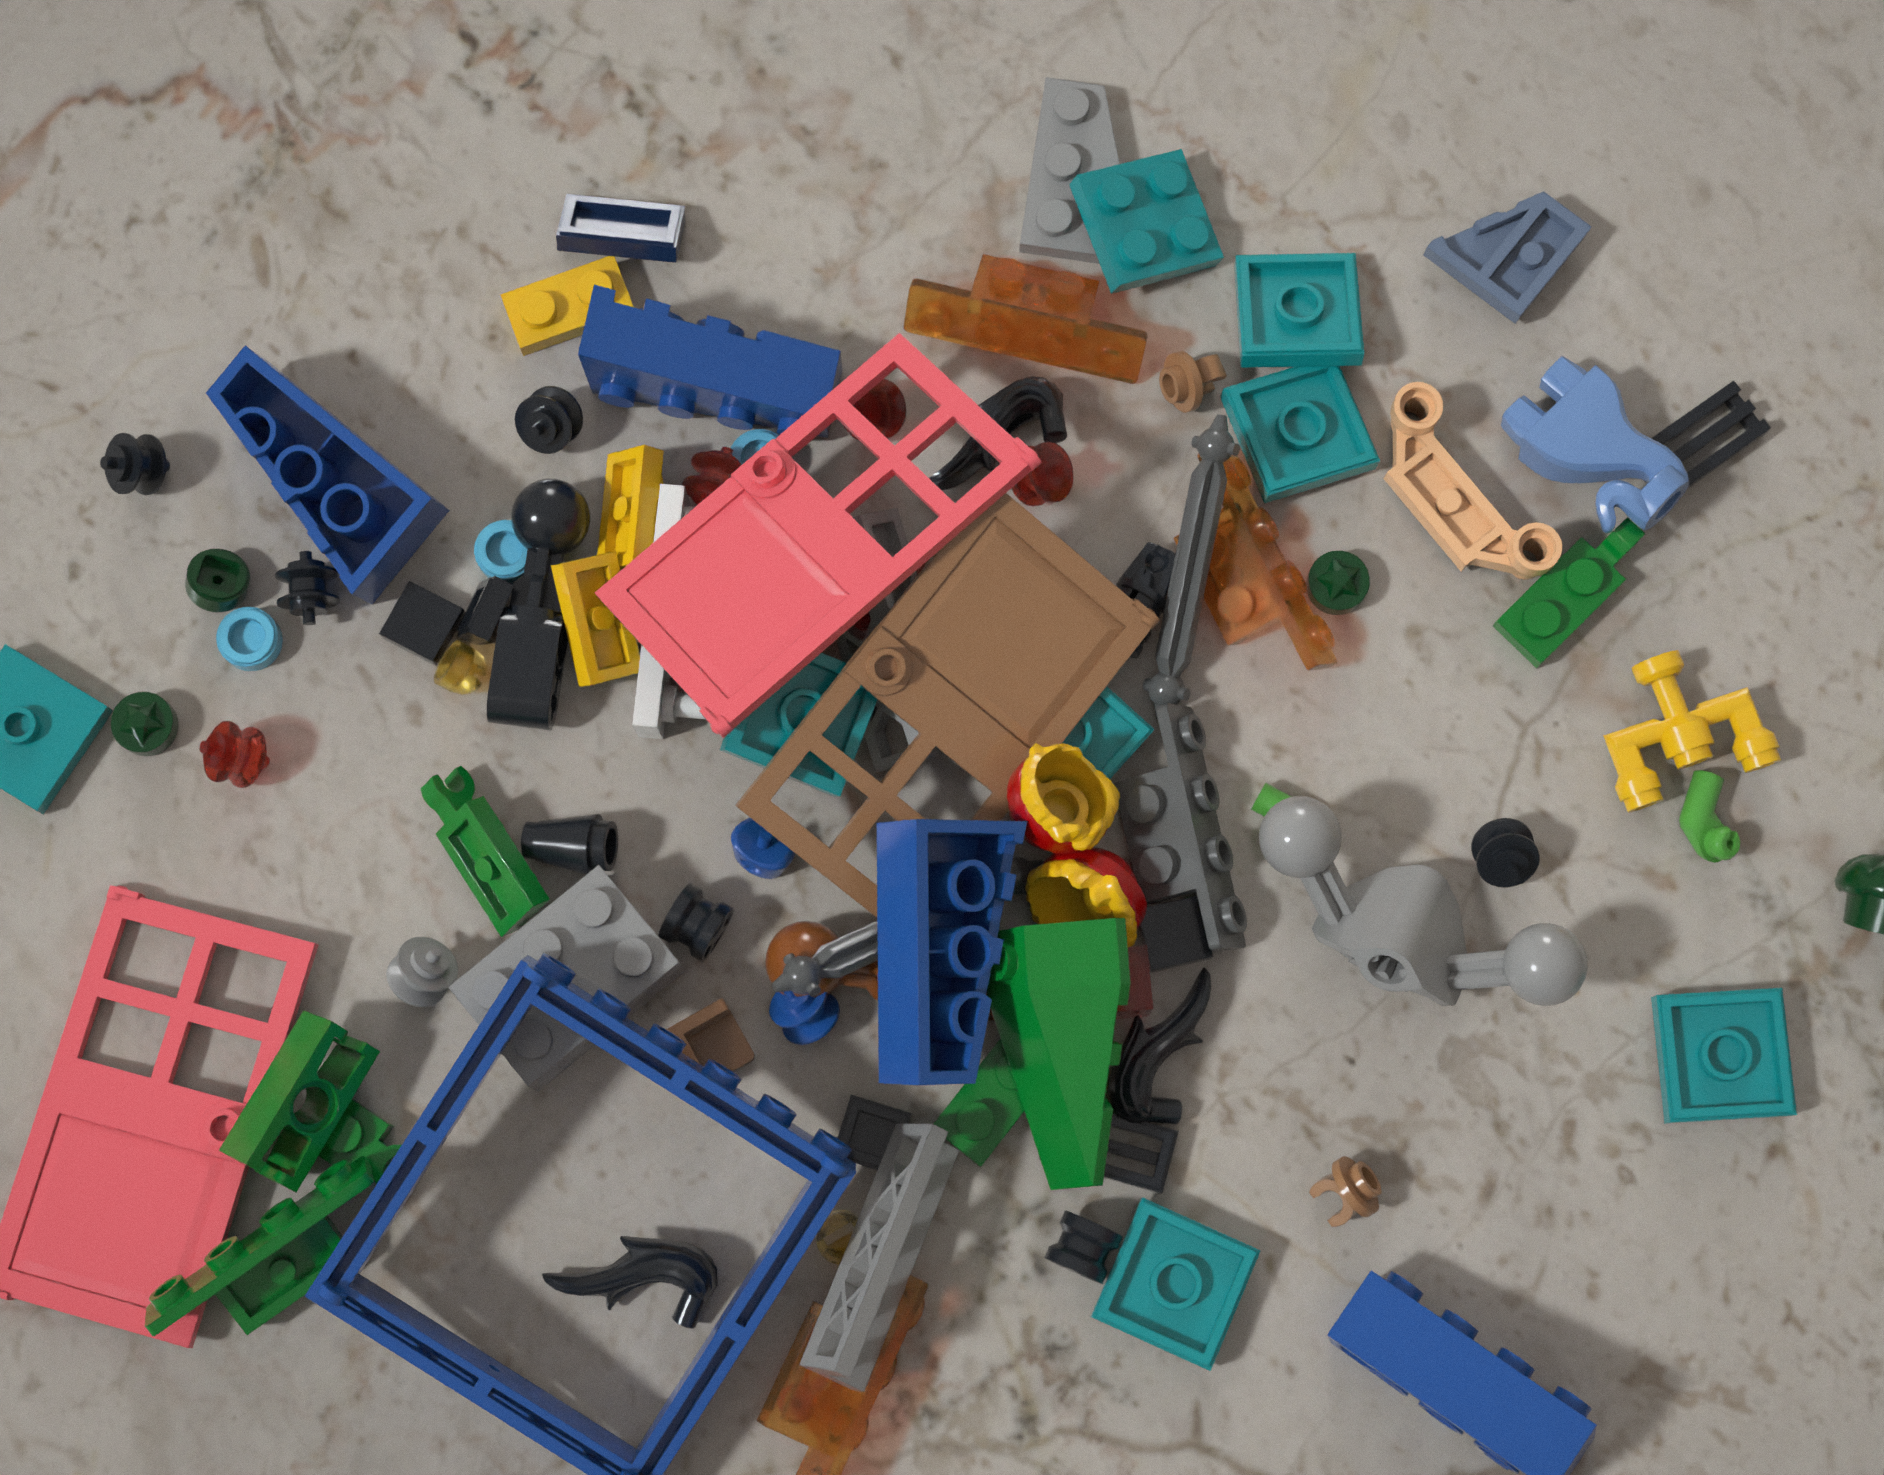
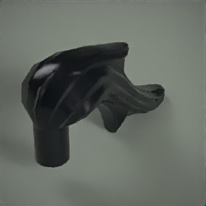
(1011, 407)
(1145, 1052)
(644, 1263)

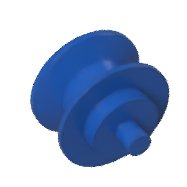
(804, 1017)

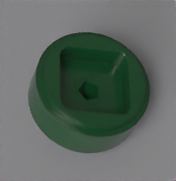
(217, 580)
(1337, 582)
(144, 724)

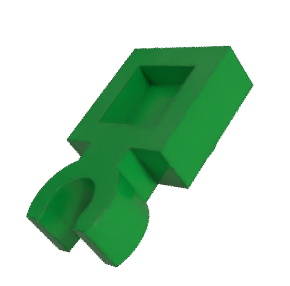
(358, 1135)

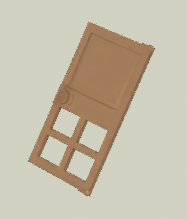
(983, 659)

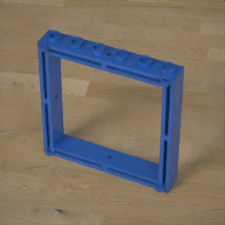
(660, 1058)

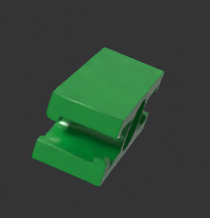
(273, 1100)

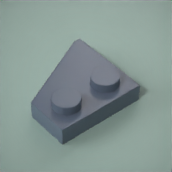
(1511, 253)

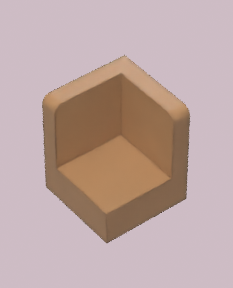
(714, 1036)

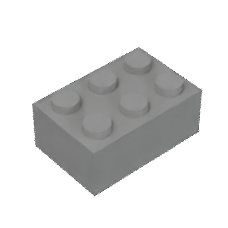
(598, 938)

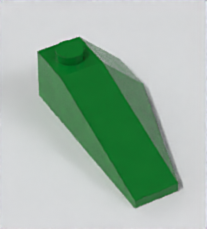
(1057, 1022)

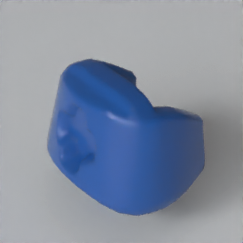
(759, 850)

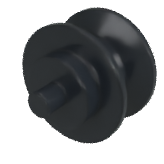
(548, 419)
(135, 464)
(307, 588)
(1505, 852)

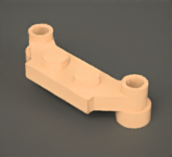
(1449, 501)

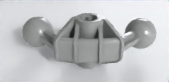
(1407, 923)

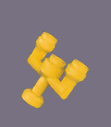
(1683, 733)

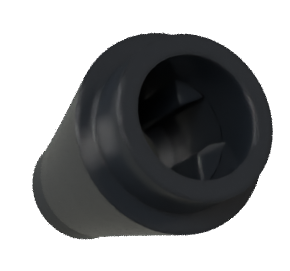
(572, 842)

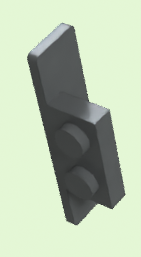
(1177, 832)

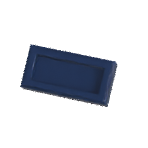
(621, 228)

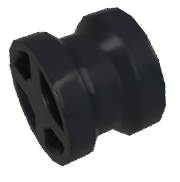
(696, 922)
(1083, 1247)

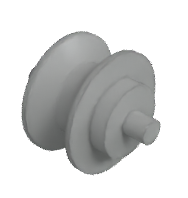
(422, 971)

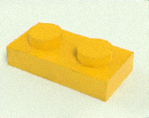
(558, 305)
(630, 502)
(597, 639)

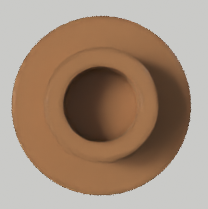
(1186, 380)
(1356, 1187)

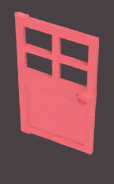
(781, 567)
(128, 1166)

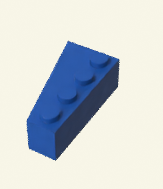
(339, 486)
(937, 943)
(1461, 1380)

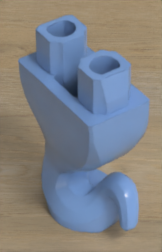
(1593, 441)

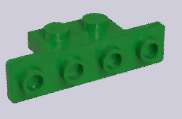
(273, 1263)

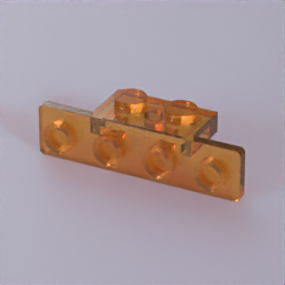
(1027, 316)
(1253, 582)
(825, 1412)

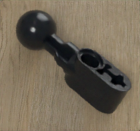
(531, 635)

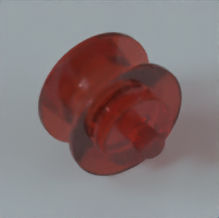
(884, 408)
(713, 470)
(1050, 480)
(234, 754)

